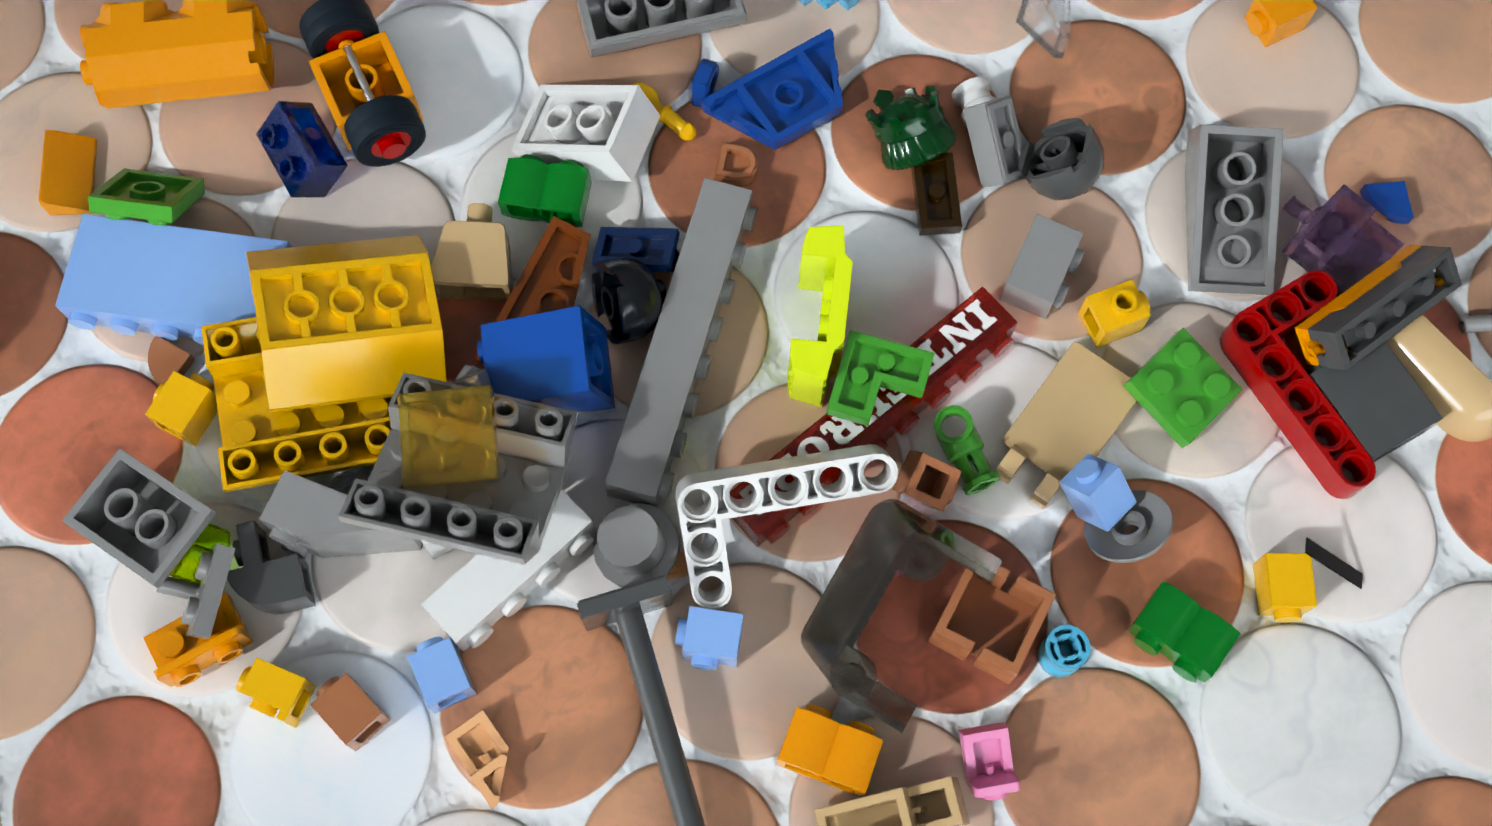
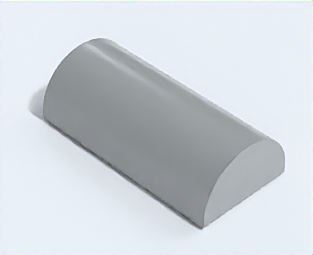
(631, 24)

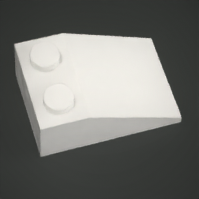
(590, 124)

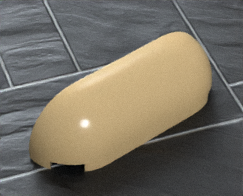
(1447, 379)

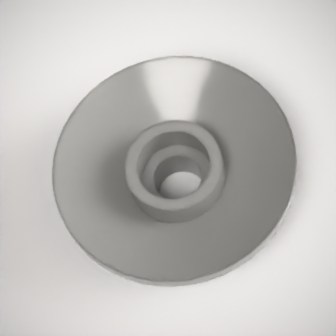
(1136, 534)

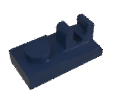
(649, 245)

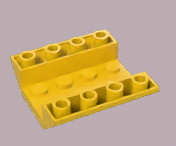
(345, 320)
(297, 440)

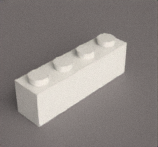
(496, 587)

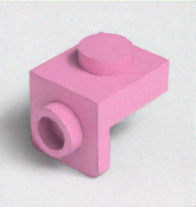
(988, 761)

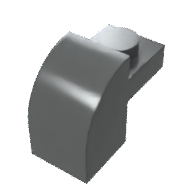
(269, 584)

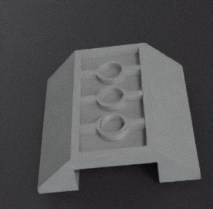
(482, 517)

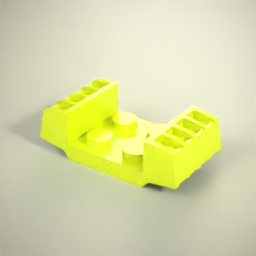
(827, 270)

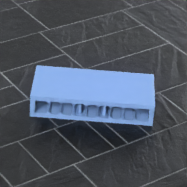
(157, 278)

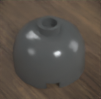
(1064, 160)

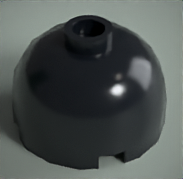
(628, 297)

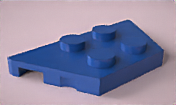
(783, 95)

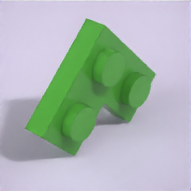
(872, 364)

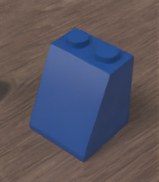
(550, 359)

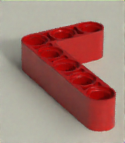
(1295, 383)

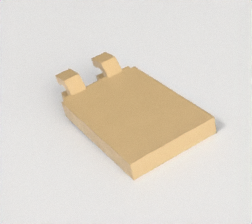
(1067, 419)

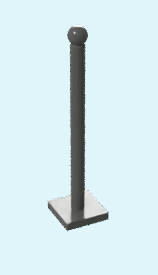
(627, 609)

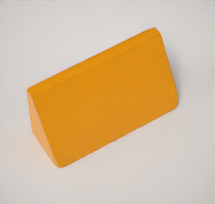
(67, 173)

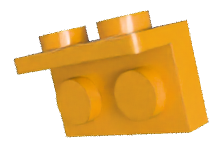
(184, 656)

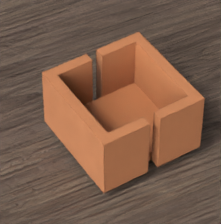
(992, 623)

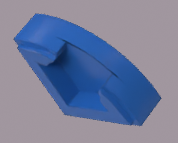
(1390, 200)

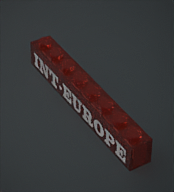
(959, 347)

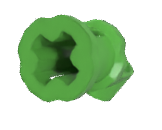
(965, 449)

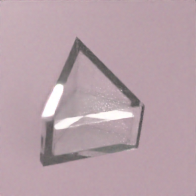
(1047, 23)

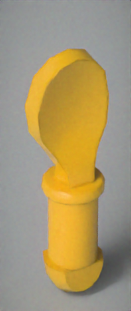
(684, 129)

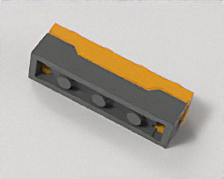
(1378, 306)

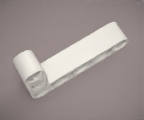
(765, 498)

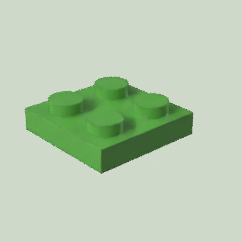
(146, 196)
(1182, 387)

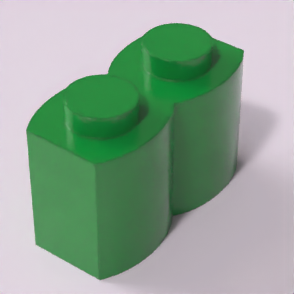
(544, 190)
(1183, 633)

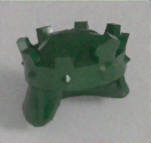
(910, 128)

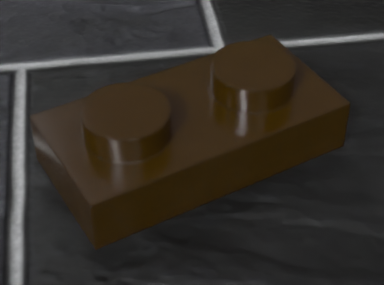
(937, 196)

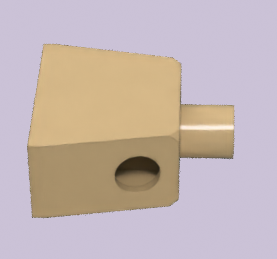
(473, 258)

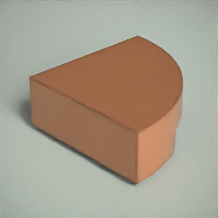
(166, 358)

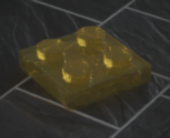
(448, 436)

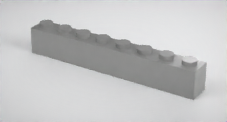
(680, 345)

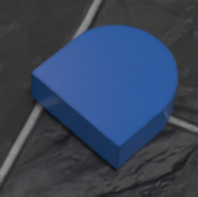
(704, 81)

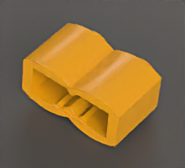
(829, 750)

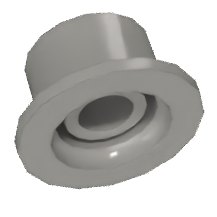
(634, 542)

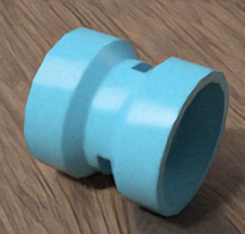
(1057, 658)

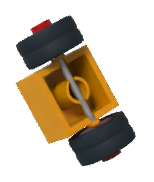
(362, 82)

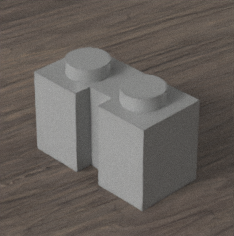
(1041, 267)

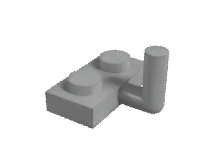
(204, 597)

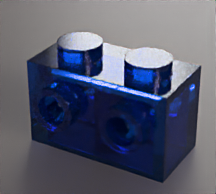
(301, 149)

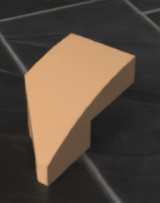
(481, 753)

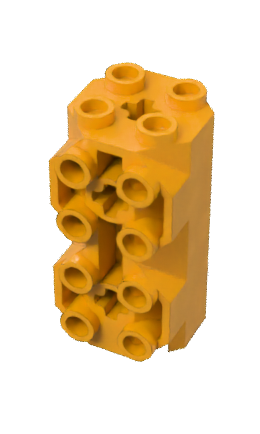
(159, 55)

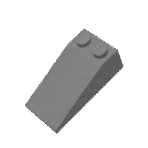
(1232, 208)

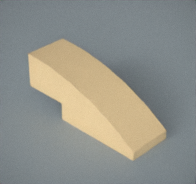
(919, 805)

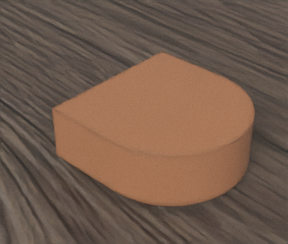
(736, 165)

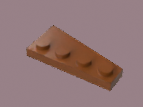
(551, 273)

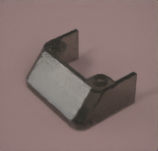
(888, 541)

